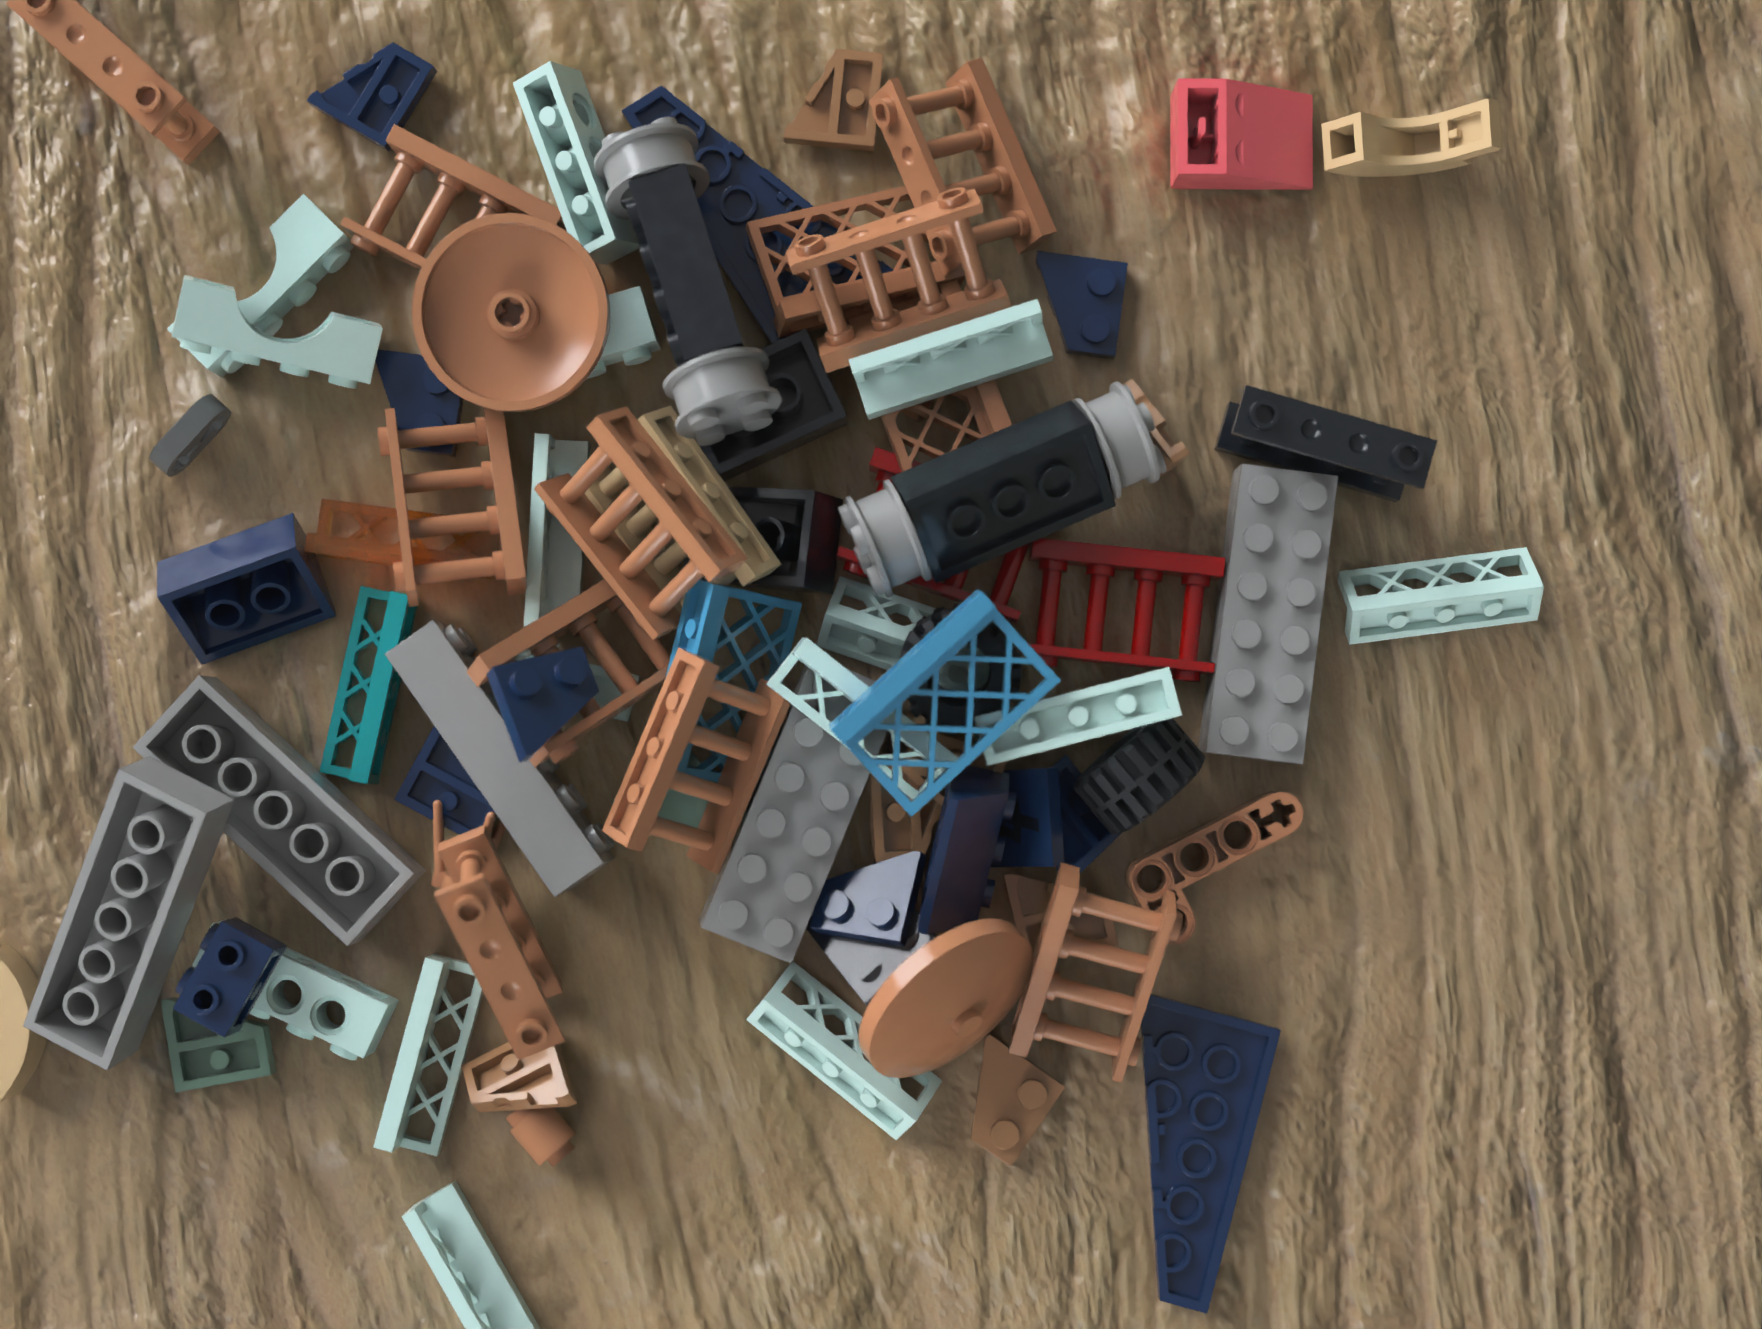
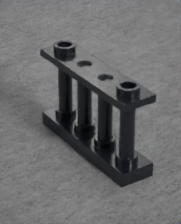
(1325, 441)

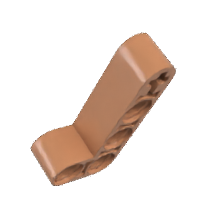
(1215, 852)

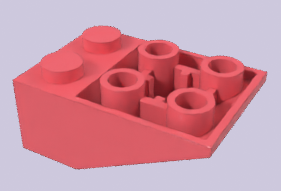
(1239, 136)

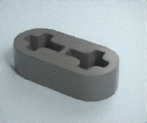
(190, 435)

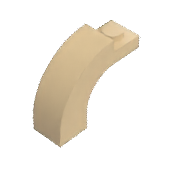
(1411, 146)
(19, 1046)

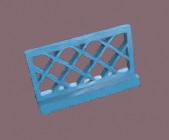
(699, 633)
(913, 671)

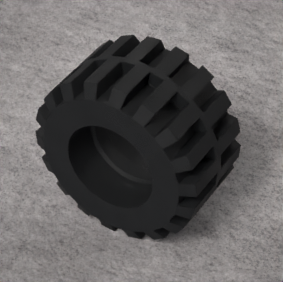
(952, 709)
(1139, 774)

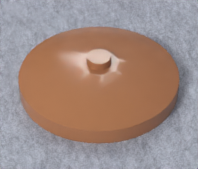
(511, 312)
(945, 998)

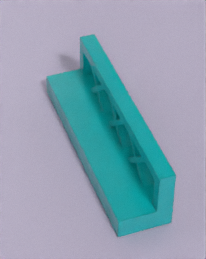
(381, 688)

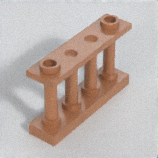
(120, 74)
(995, 146)
(454, 177)
(888, 324)
(669, 497)
(498, 519)
(580, 618)
(662, 746)
(1058, 941)
(500, 942)

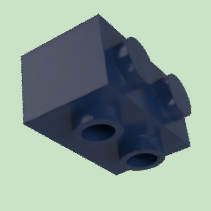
(228, 976)

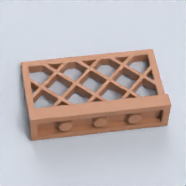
(803, 309)
(982, 400)

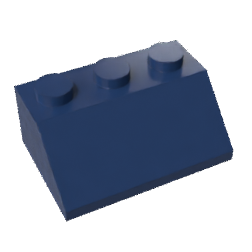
(244, 589)
(965, 849)

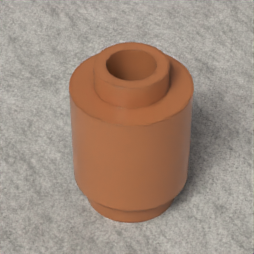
(542, 1134)

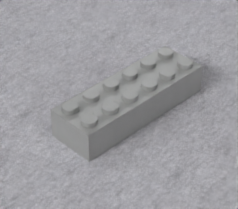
(1268, 614)
(528, 800)
(284, 810)
(789, 831)
(128, 911)

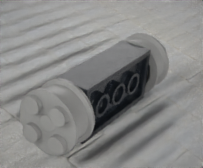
(657, 187)
(1003, 490)

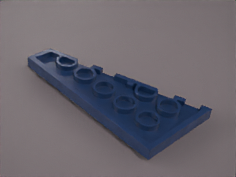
(739, 194)
(1201, 1112)

